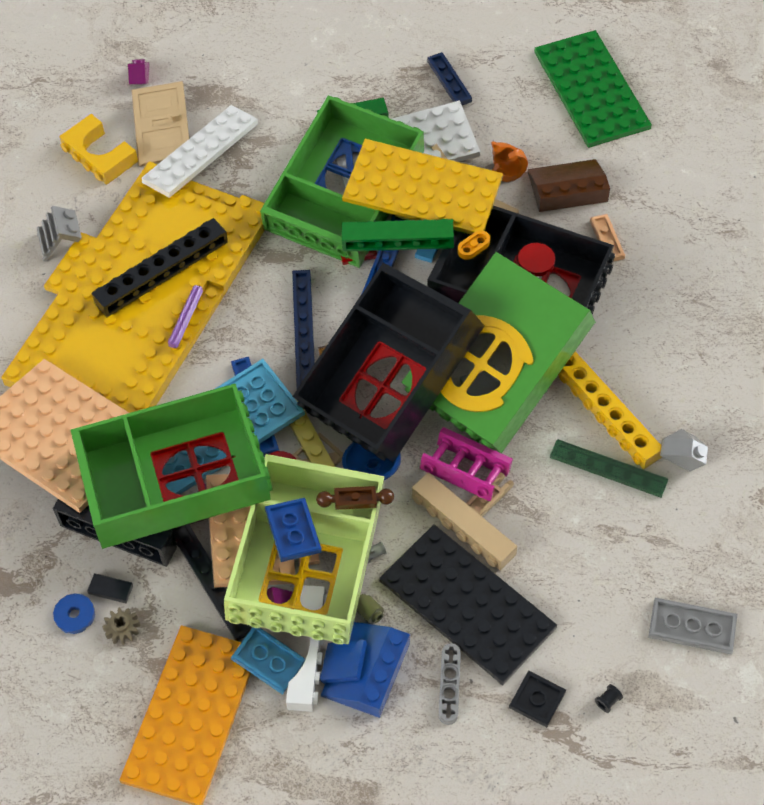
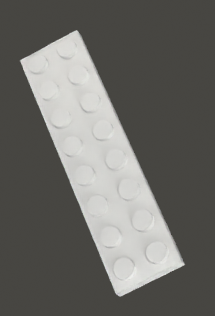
(199, 151)

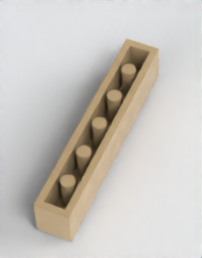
(464, 521)

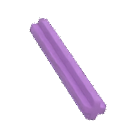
(185, 316)

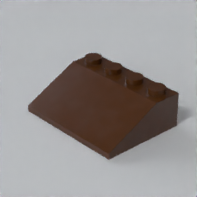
(569, 185)

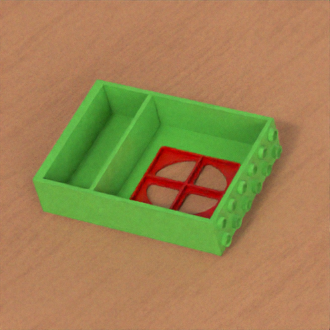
(126, 456)

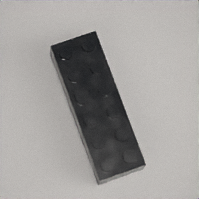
(155, 547)

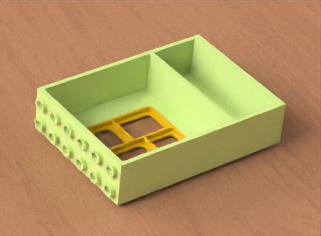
(341, 532)

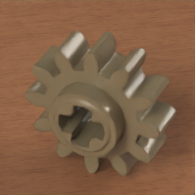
(118, 619)

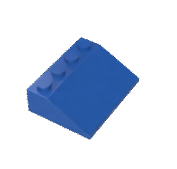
(380, 668)

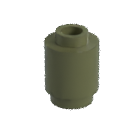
(370, 609)

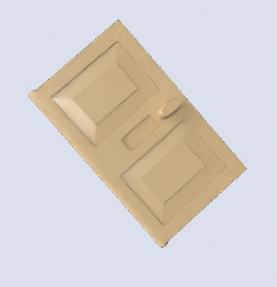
(159, 121)

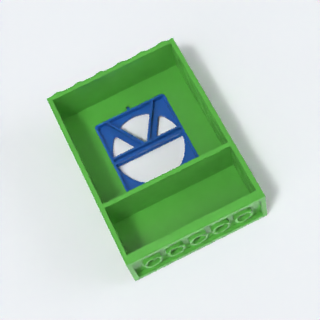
(301, 203)

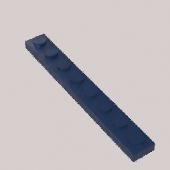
(303, 323)

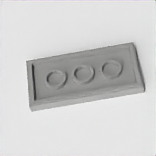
(693, 626)

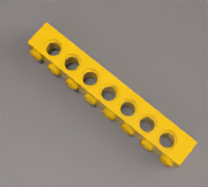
(614, 408)

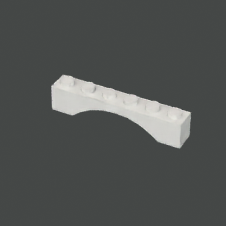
(301, 688)

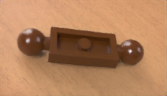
(355, 498)

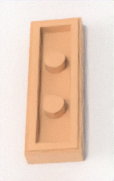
(605, 232)

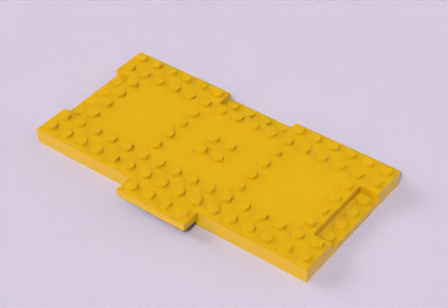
(129, 350)

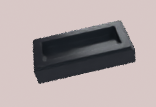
(110, 588)

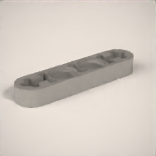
(449, 683)

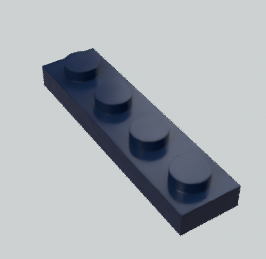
(449, 78)

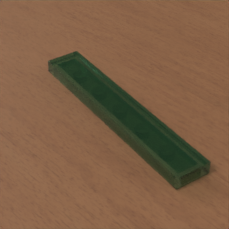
(609, 468)

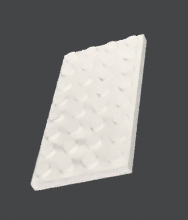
(441, 125)

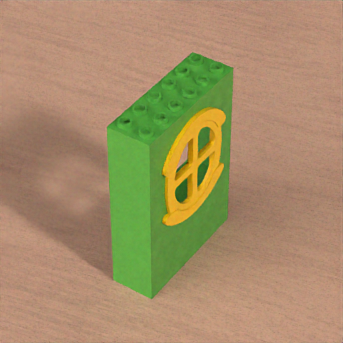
(542, 335)

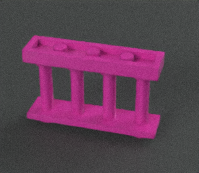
(473, 451)

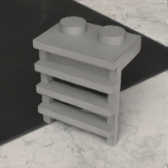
(60, 225)

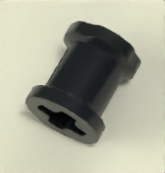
(608, 698)

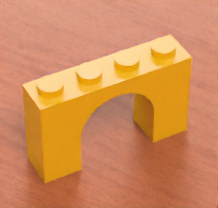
(104, 166)

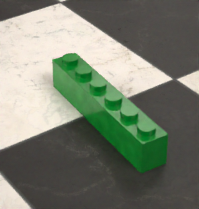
(397, 235)

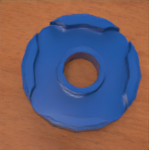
(68, 604)

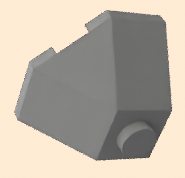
(684, 450)

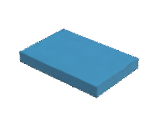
(268, 659)

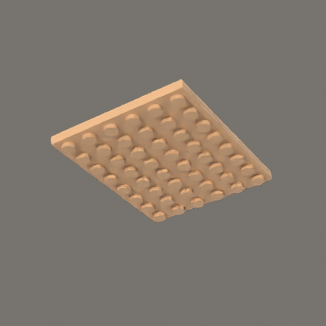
(38, 426)

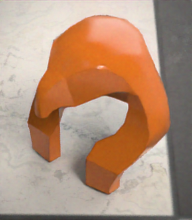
(509, 161)

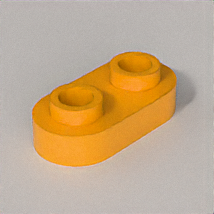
(472, 245)

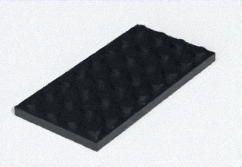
(468, 604)

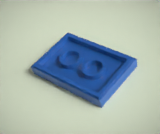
(293, 529)

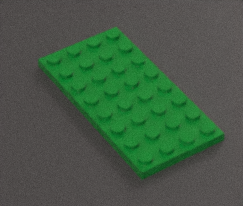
(592, 88)

